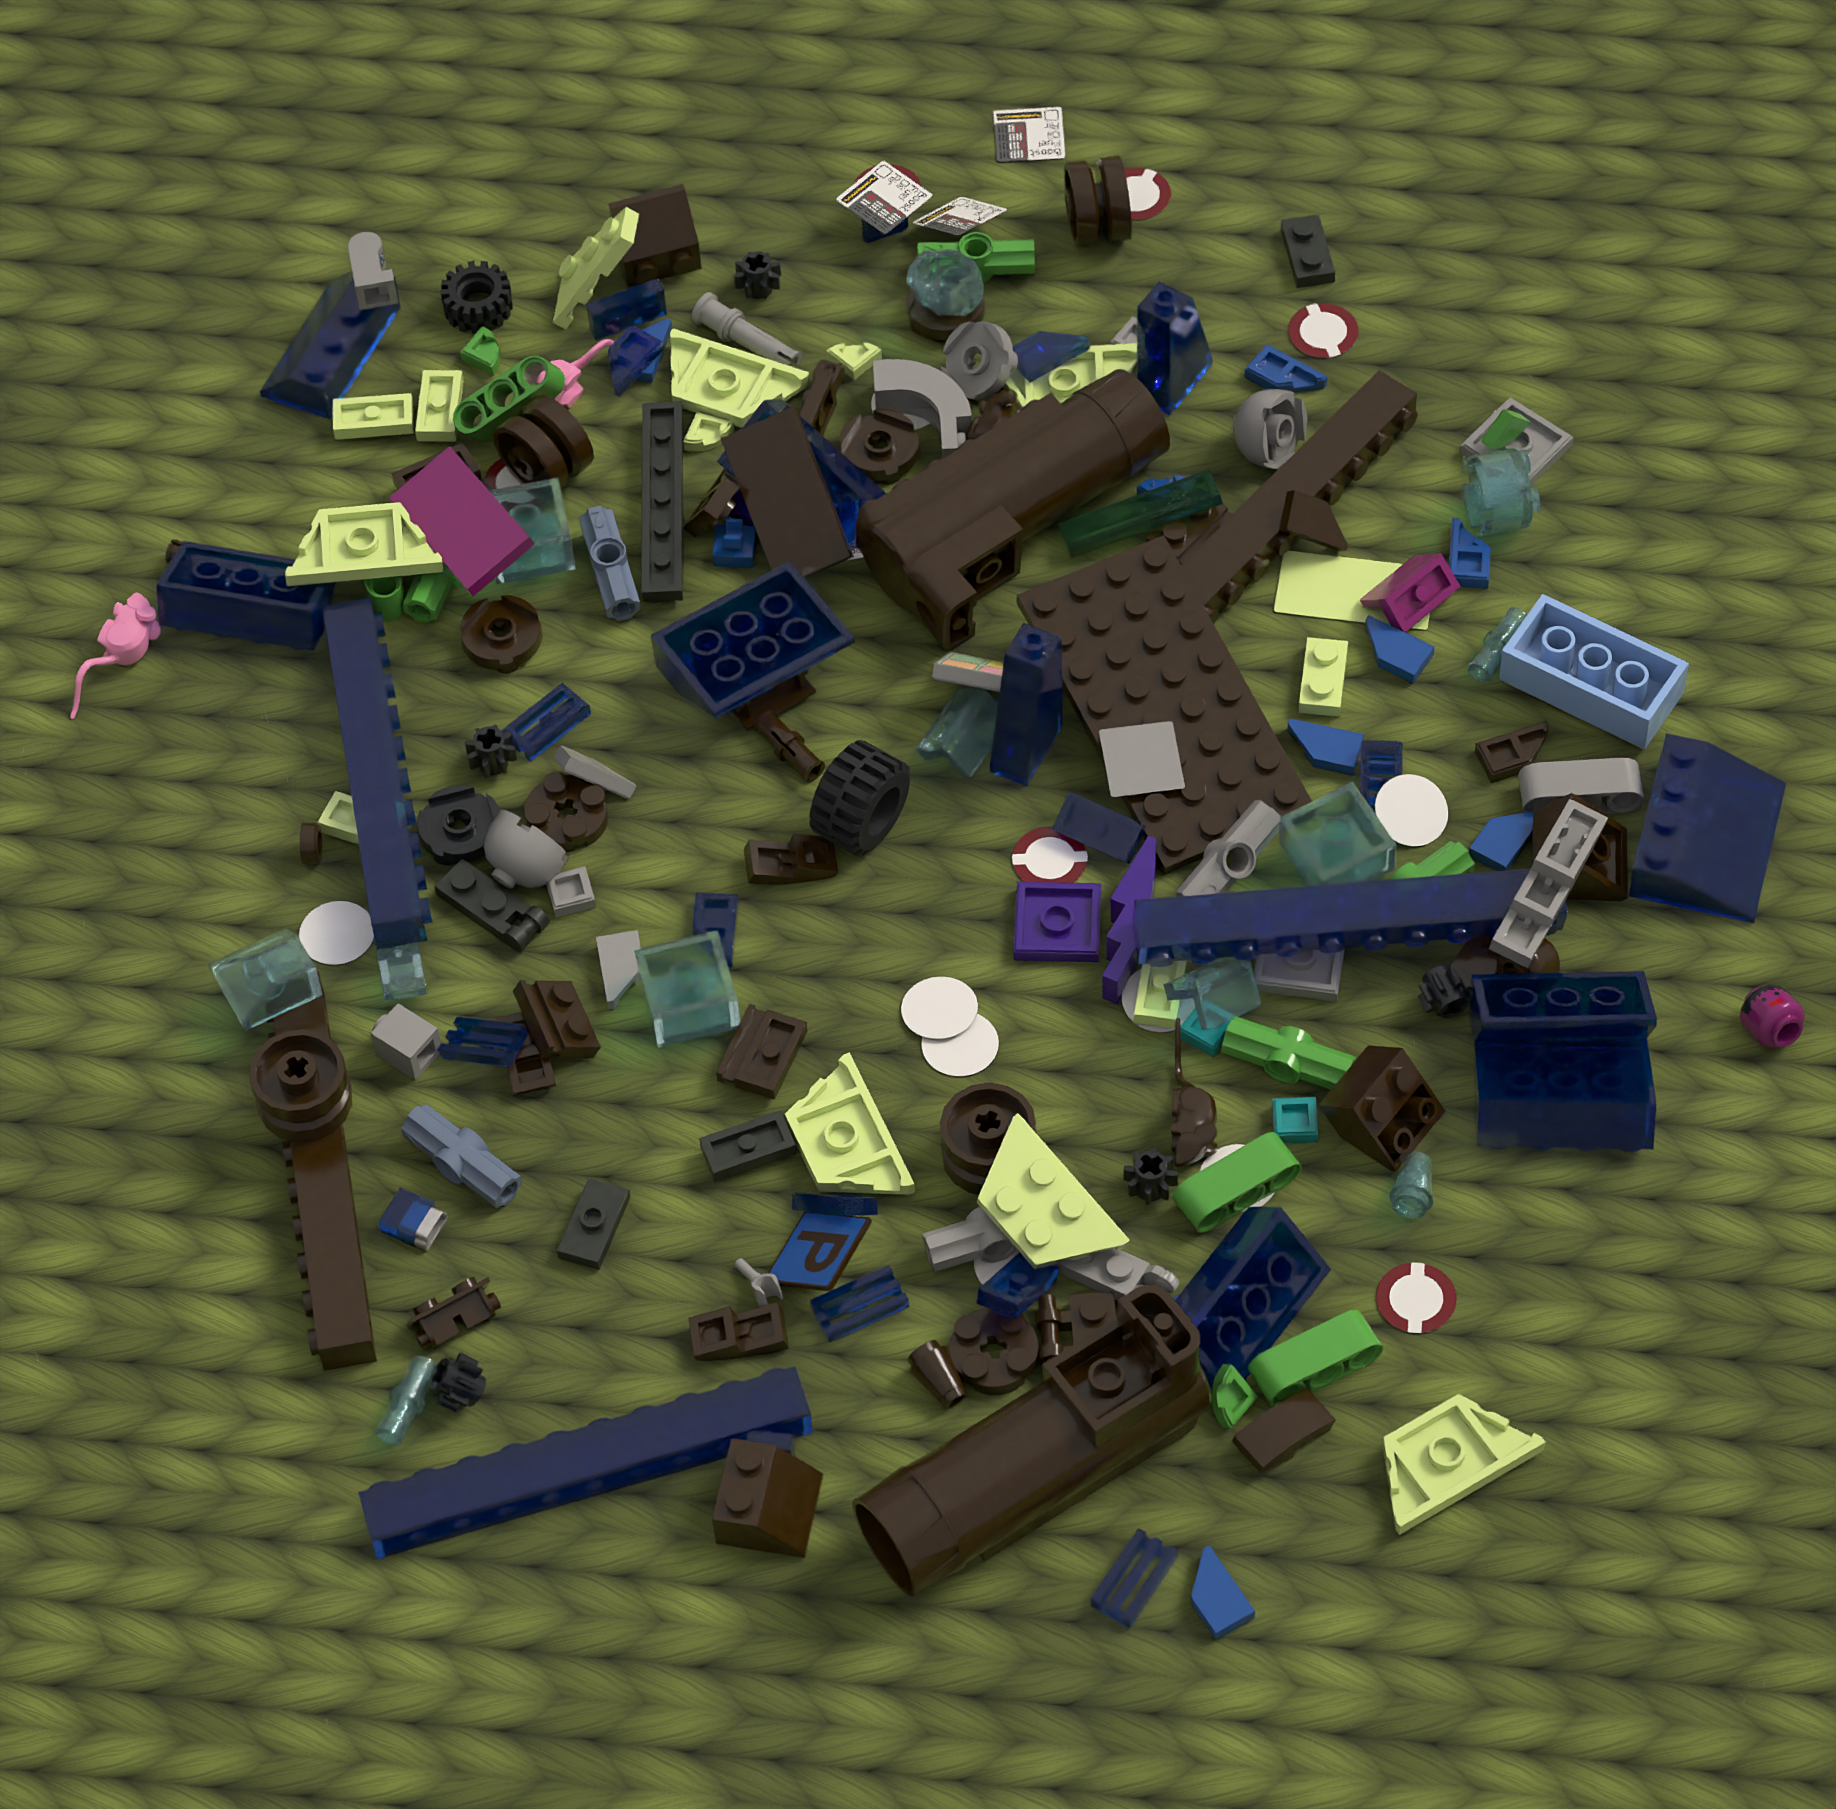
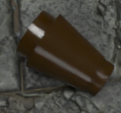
(937, 1373)

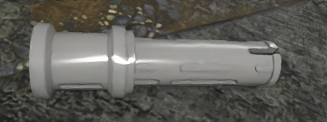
(731, 326)

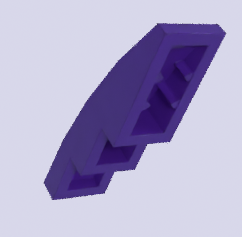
(1120, 942)

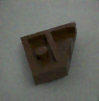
(714, 506)

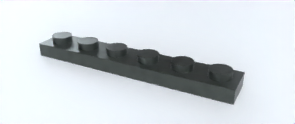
(662, 501)

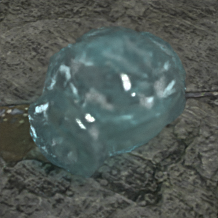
(946, 282)

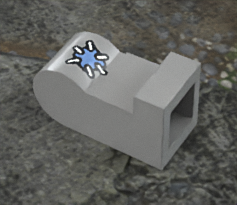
(372, 283)

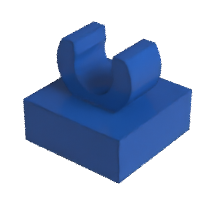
(734, 544)

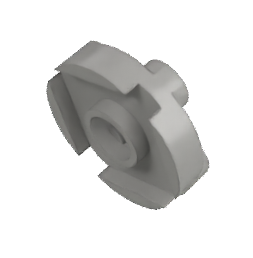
(996, 362)

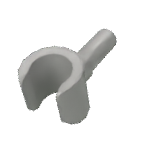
(762, 1285)

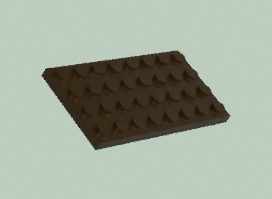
(1150, 654)

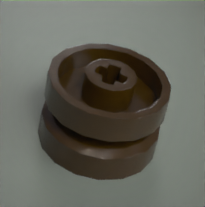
(1091, 201)
(543, 443)
(301, 1085)
(975, 1128)

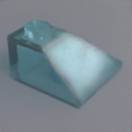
(267, 978)

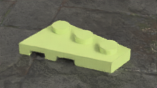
(596, 257)

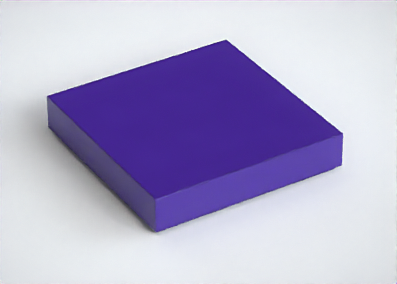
(1057, 922)

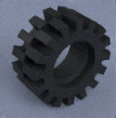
(476, 280)

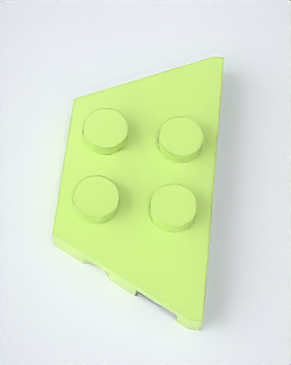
(1074, 374)
(727, 380)
(362, 545)
(846, 1137)
(1043, 1203)
(1449, 1457)

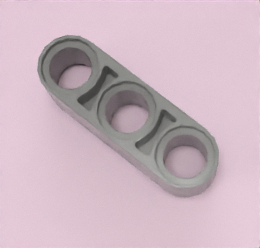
(1606, 784)

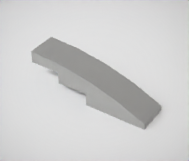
(1548, 883)

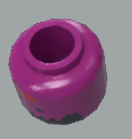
(1772, 1016)

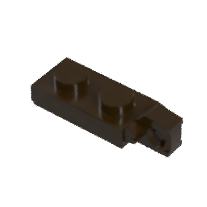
(821, 399)

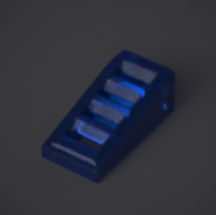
(1378, 758)

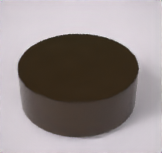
(310, 843)

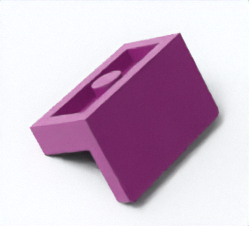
(1413, 590)

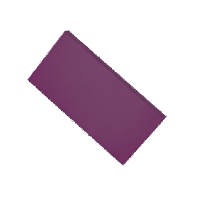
(462, 521)

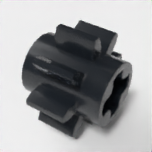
(757, 275)
(491, 750)
(1445, 991)
(1150, 1176)
(457, 1382)

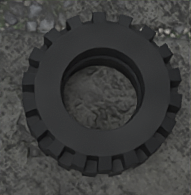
(859, 797)

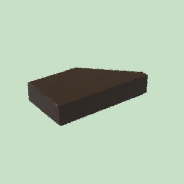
(1312, 521)
(1510, 752)

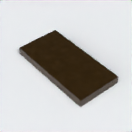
(787, 494)

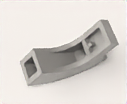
(926, 393)

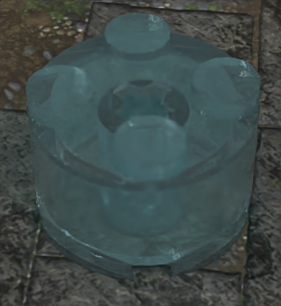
(1499, 491)

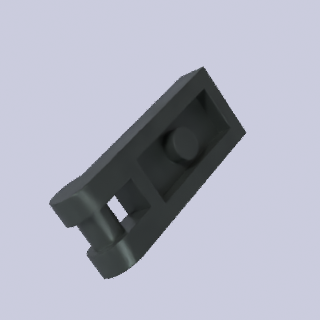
(490, 905)

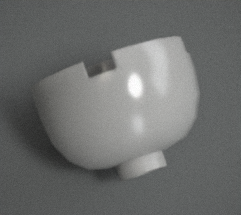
(1270, 427)
(521, 853)

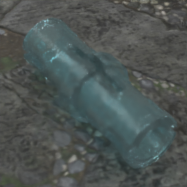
(1489, 656)
(406, 1401)

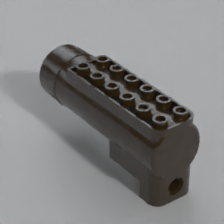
(963, 519)
(1079, 1429)

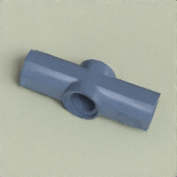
(609, 563)
(461, 1156)

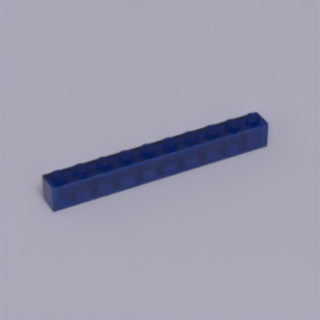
(375, 775)
(1326, 917)
(581, 1462)

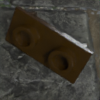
(775, 699)
(437, 1318)

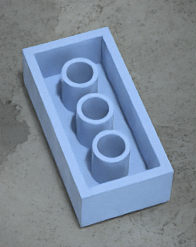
(1593, 671)

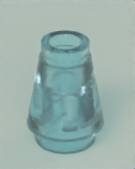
(1413, 1187)

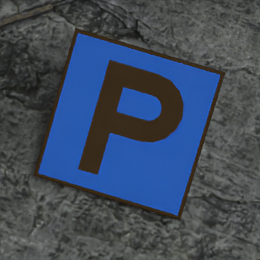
(819, 1250)

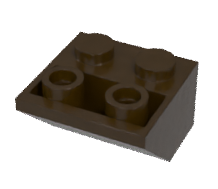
(1382, 1105)

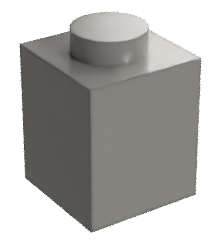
(405, 1041)

